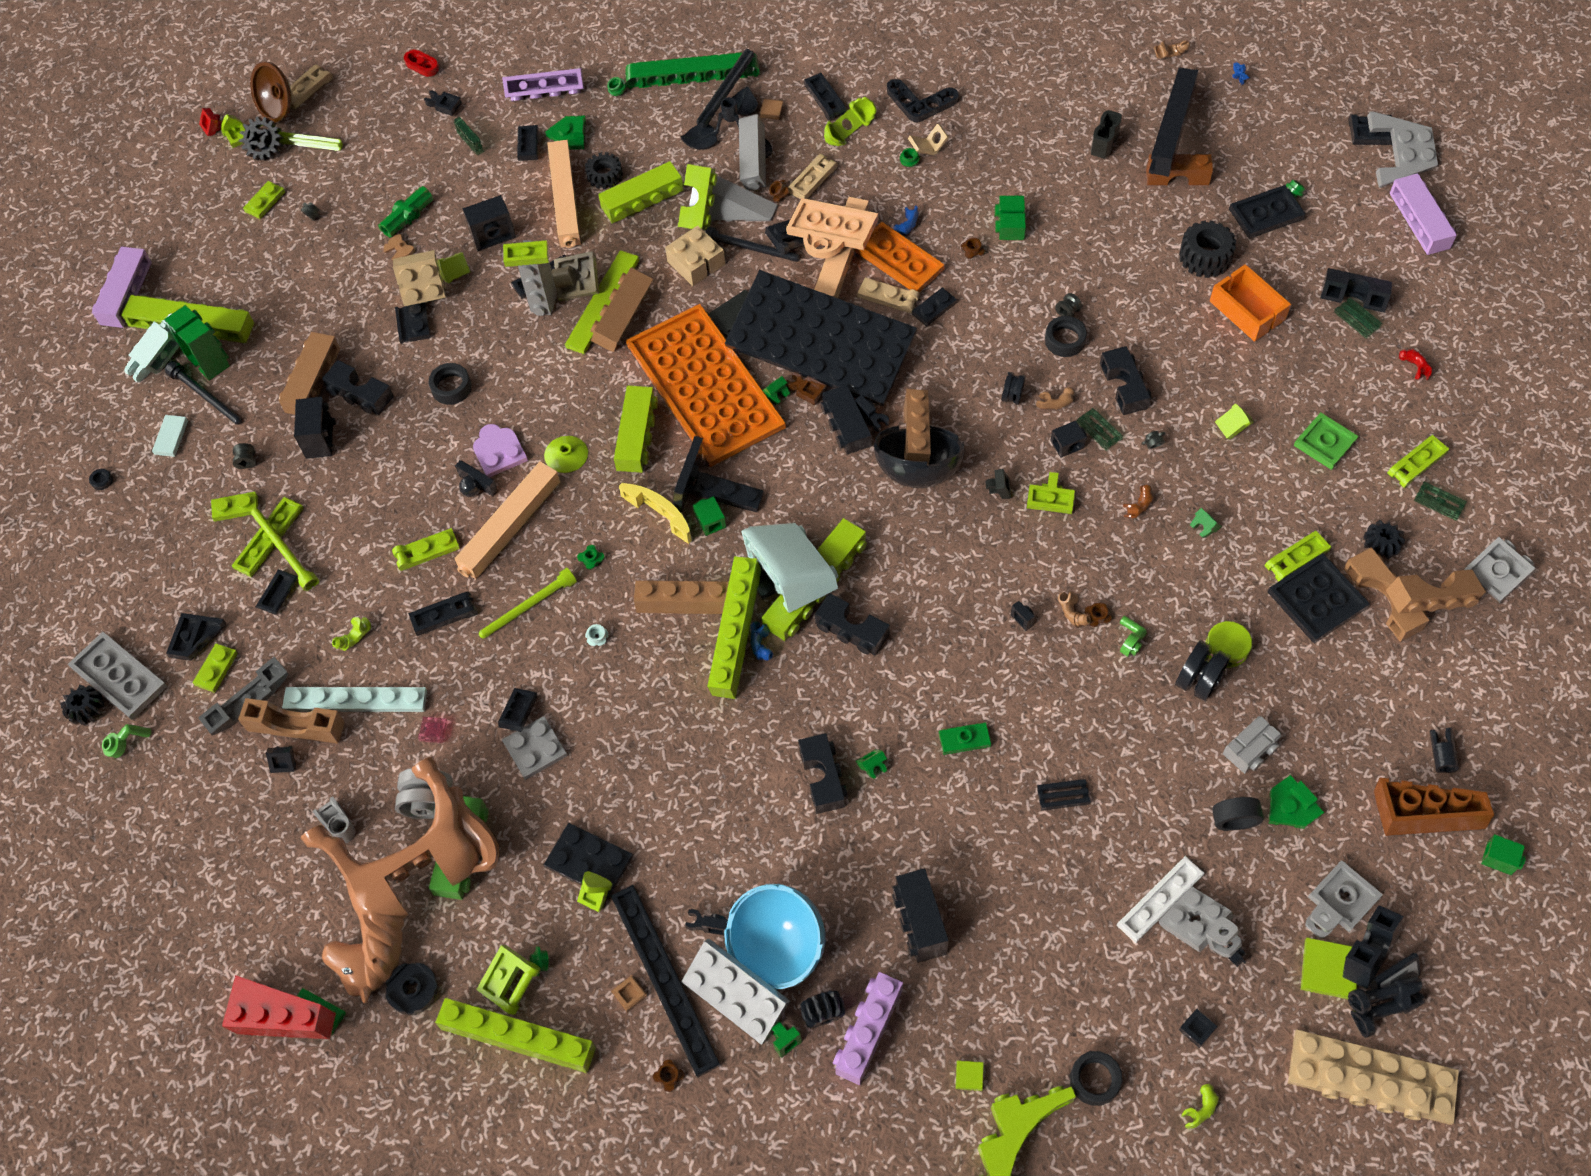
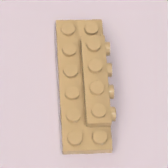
(1373, 1077)

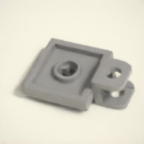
(1332, 909)
(1212, 929)

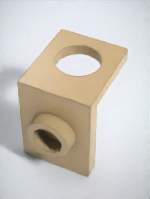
(928, 145)

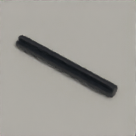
(725, 88)

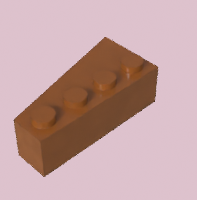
(1430, 809)

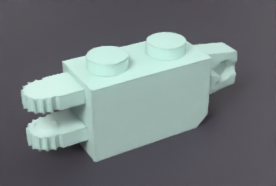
(152, 351)

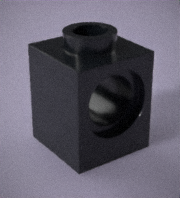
(1068, 438)

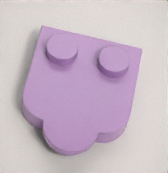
(498, 450)

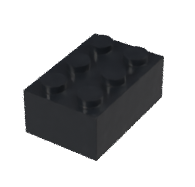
(919, 916)

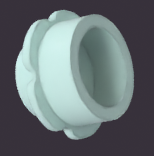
(593, 630)

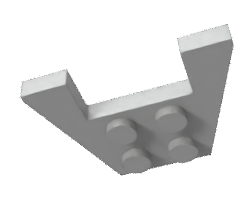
(1411, 144)

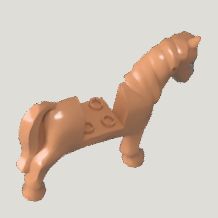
(452, 840)

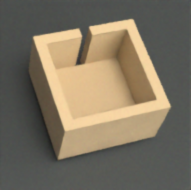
(691, 251)
(419, 278)

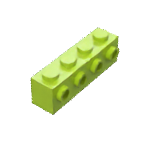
(641, 192)
(635, 428)

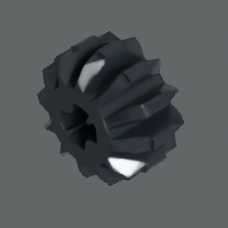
(1384, 539)
(82, 704)
(822, 1009)

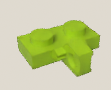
(1050, 496)

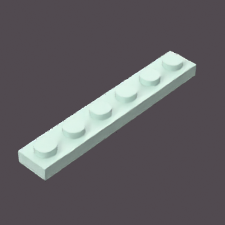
(355, 699)

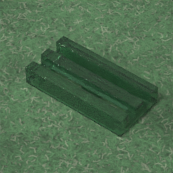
(468, 136)
(1360, 315)
(1103, 443)
(1439, 504)

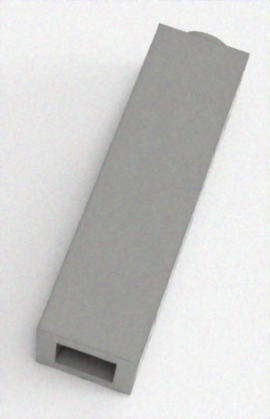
(752, 152)

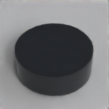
(100, 479)

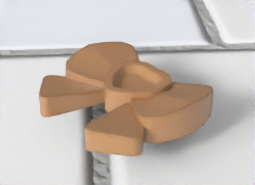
(400, 246)

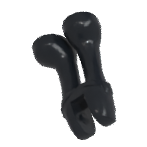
(1405, 999)

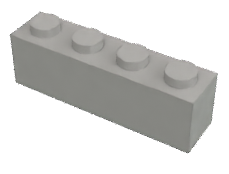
(539, 287)

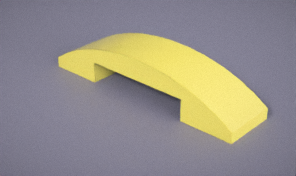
(638, 495)

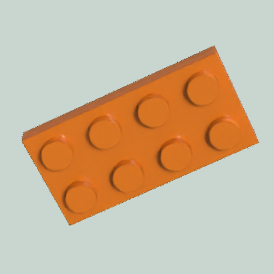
(900, 258)

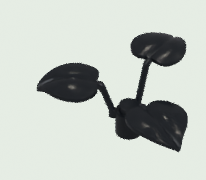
(741, 104)

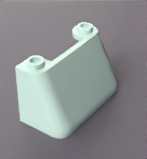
(790, 563)

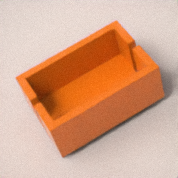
(1250, 302)

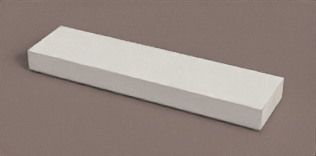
(1160, 899)

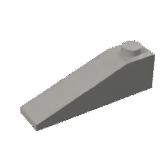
(736, 203)

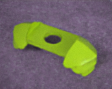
(860, 113)

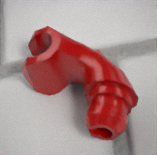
(1415, 357)

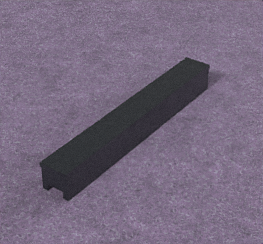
(1173, 122)

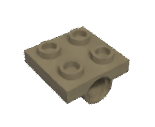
(576, 276)

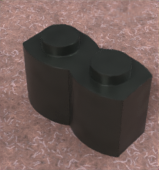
(1106, 134)

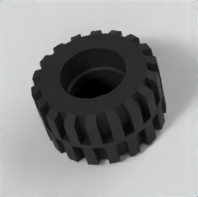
(1207, 261)

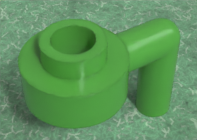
(1132, 644)
(115, 744)

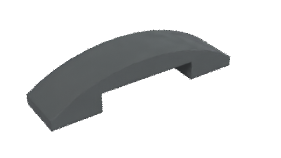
(224, 716)

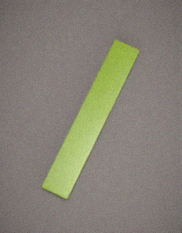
(581, 335)

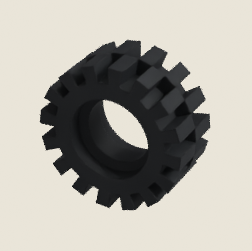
(603, 179)

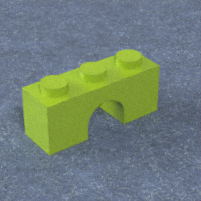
(703, 181)

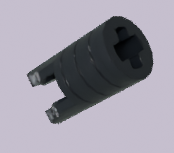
(1445, 752)

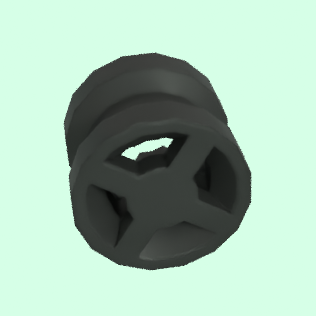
(1069, 305)
(243, 456)

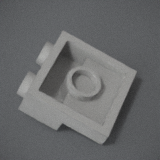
(1501, 568)

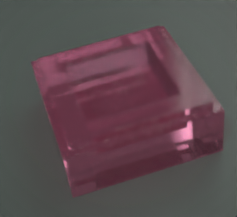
(432, 729)

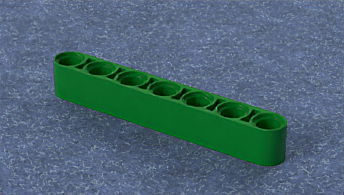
(685, 70)

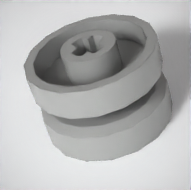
(415, 796)

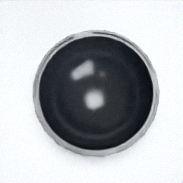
(944, 460)

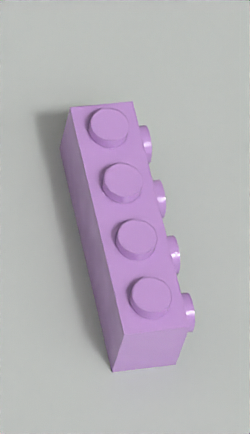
(545, 82)
(1423, 214)
(122, 281)
(871, 1023)

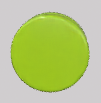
(1231, 639)

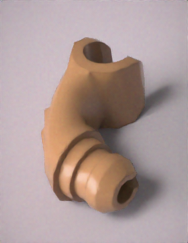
(1166, 51)
(1063, 400)
(1067, 603)

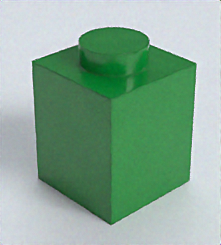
(709, 516)
(1503, 855)

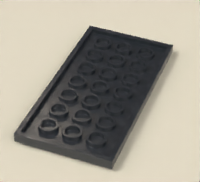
(821, 337)

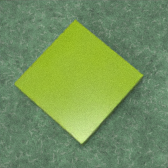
(1324, 968)

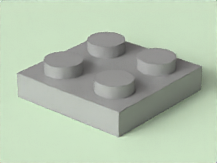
(534, 748)

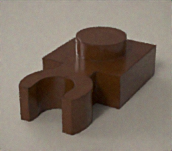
(807, 389)

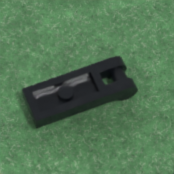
(825, 96)
(442, 613)

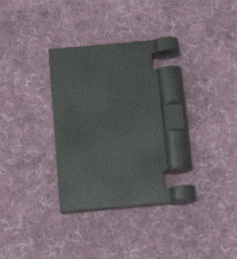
(726, 314)

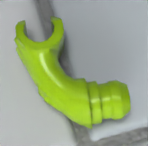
(359, 629)
(1209, 1104)

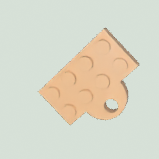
(831, 226)

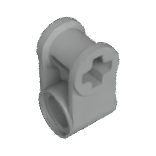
(333, 818)

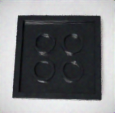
(1318, 598)

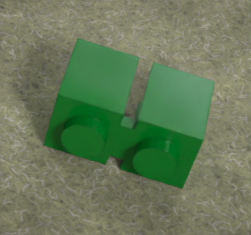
(1010, 218)

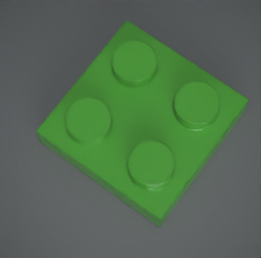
(1326, 441)

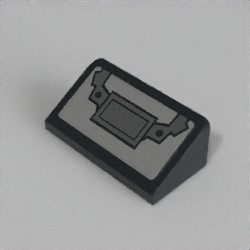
(1406, 968)

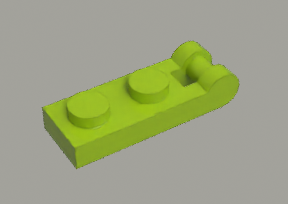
(1418, 460)
(425, 549)
(1297, 555)

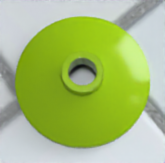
(566, 461)

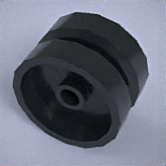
(1204, 671)

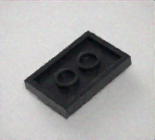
(1267, 211)
(583, 852)

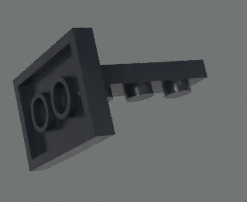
(712, 486)

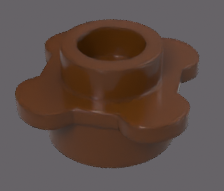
(778, 190)
(972, 243)
(1100, 608)
(668, 1083)

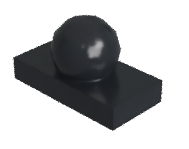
(474, 481)

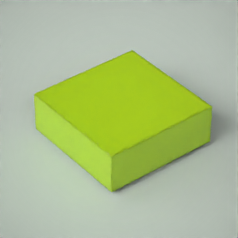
(969, 1075)

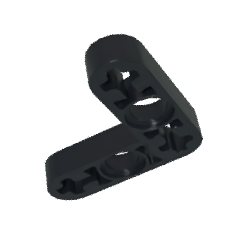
(916, 105)

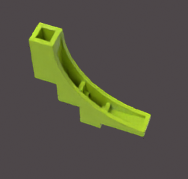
(1015, 1125)

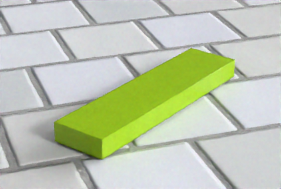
(261, 544)

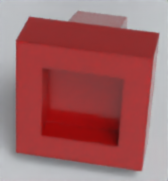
(210, 122)

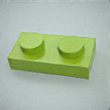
(264, 200)
(525, 253)
(233, 506)
(215, 668)

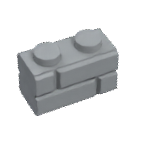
(1252, 744)

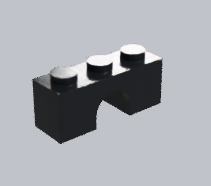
(1371, 291)
(1122, 365)
(370, 397)
(866, 636)
(818, 753)
(1369, 955)

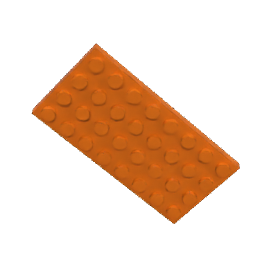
(705, 384)

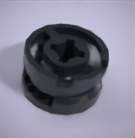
(1013, 388)

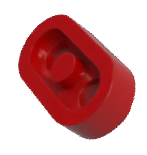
(424, 63)

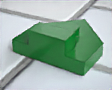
(570, 129)
(1293, 804)

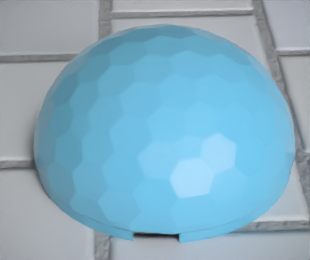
(776, 934)

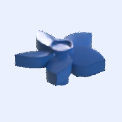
(1240, 72)

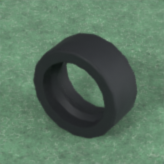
(1062, 349)
(454, 396)
(1237, 813)
(1114, 1069)

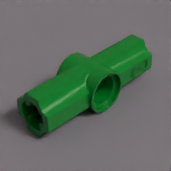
(405, 211)

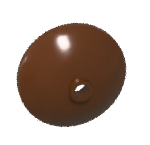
(270, 91)

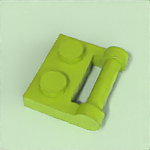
(501, 975)

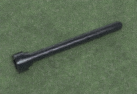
(717, 237)
(176, 371)

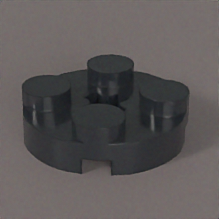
(414, 1002)

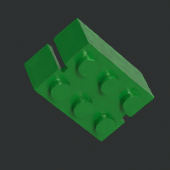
(198, 341)

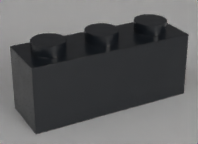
(846, 420)

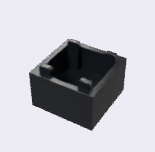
(489, 223)
(314, 427)

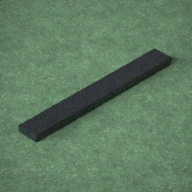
(665, 981)

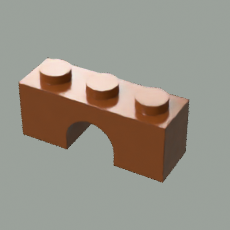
(1195, 167)

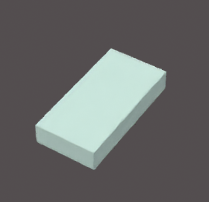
(170, 435)

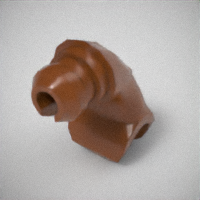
(1144, 501)

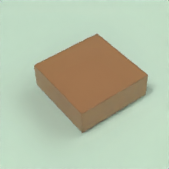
(771, 109)
(629, 993)

